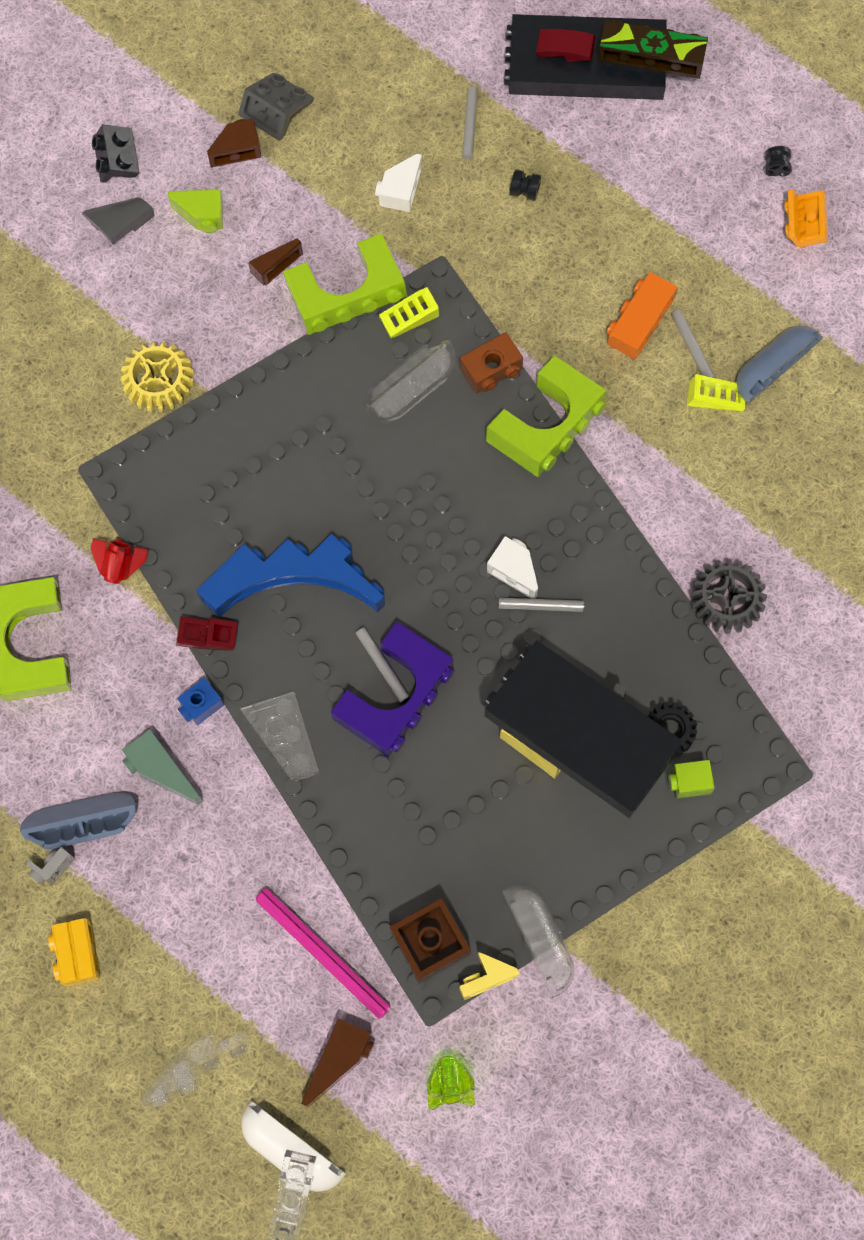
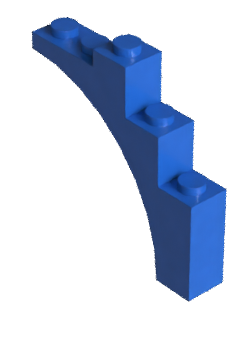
(289, 565)

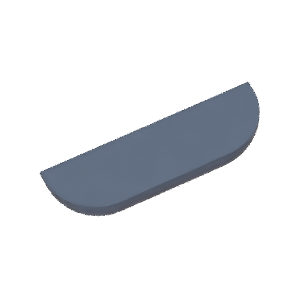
(775, 360)
(79, 820)

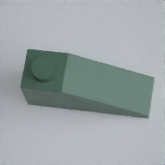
(156, 766)

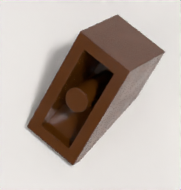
(235, 144)

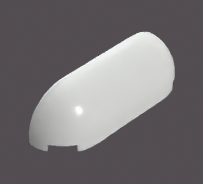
(273, 1139)

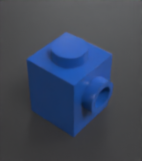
(199, 702)

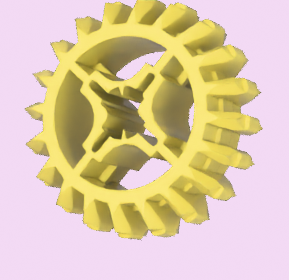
(143, 392)

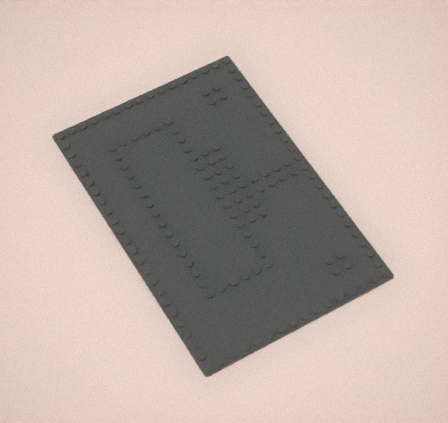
(424, 510)

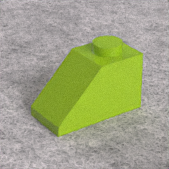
(199, 208)

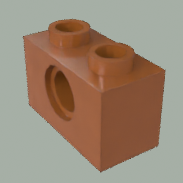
(498, 350)

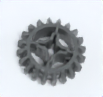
(717, 596)

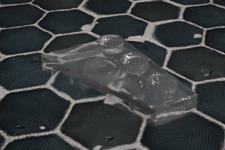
(284, 734)

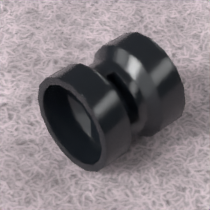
(527, 185)

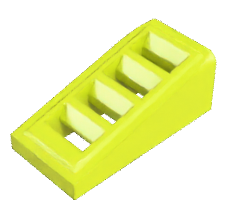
(422, 317)
(703, 400)

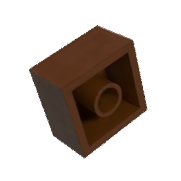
(430, 940)

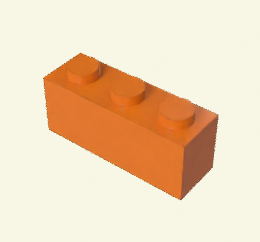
(641, 315)

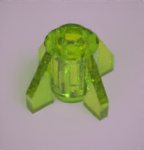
(450, 1083)

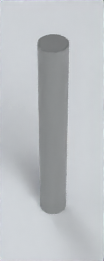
(470, 118)
(692, 344)
(541, 604)
(382, 665)

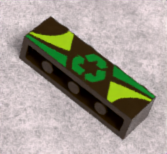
(652, 48)

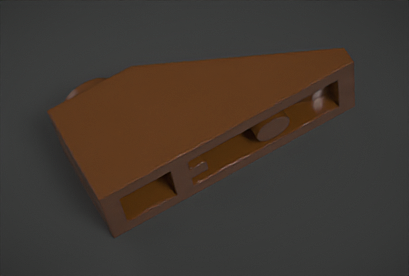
(341, 1055)

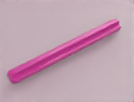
(323, 953)

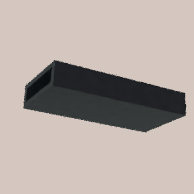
(587, 78)
(582, 728)

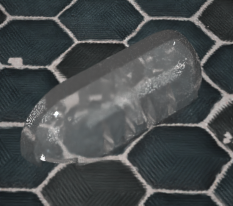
(411, 382)
(541, 937)

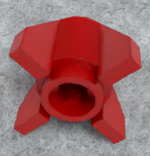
(116, 560)

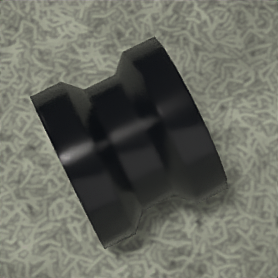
(778, 161)

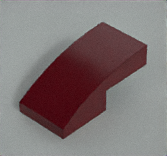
(566, 43)
(206, 634)

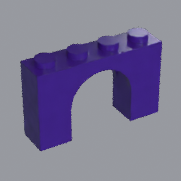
(386, 728)

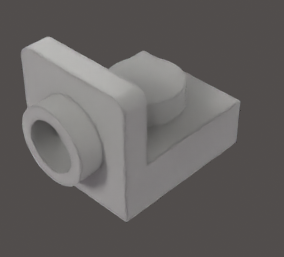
(54, 867)

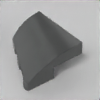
(119, 217)

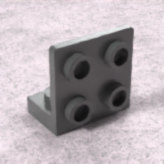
(273, 103)

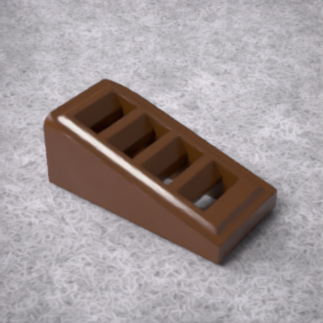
(272, 263)

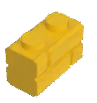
(74, 952)

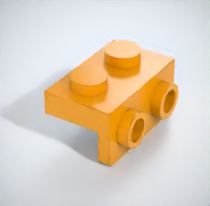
(807, 218)

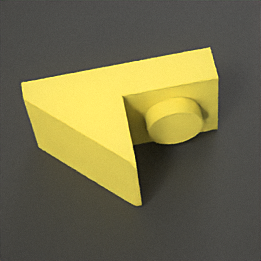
(495, 975)

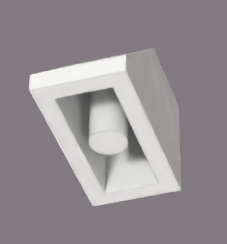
(400, 184)
(514, 567)

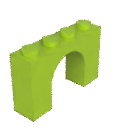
(322, 309)
(538, 448)
(23, 678)

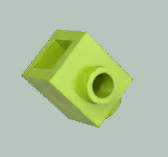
(691, 779)

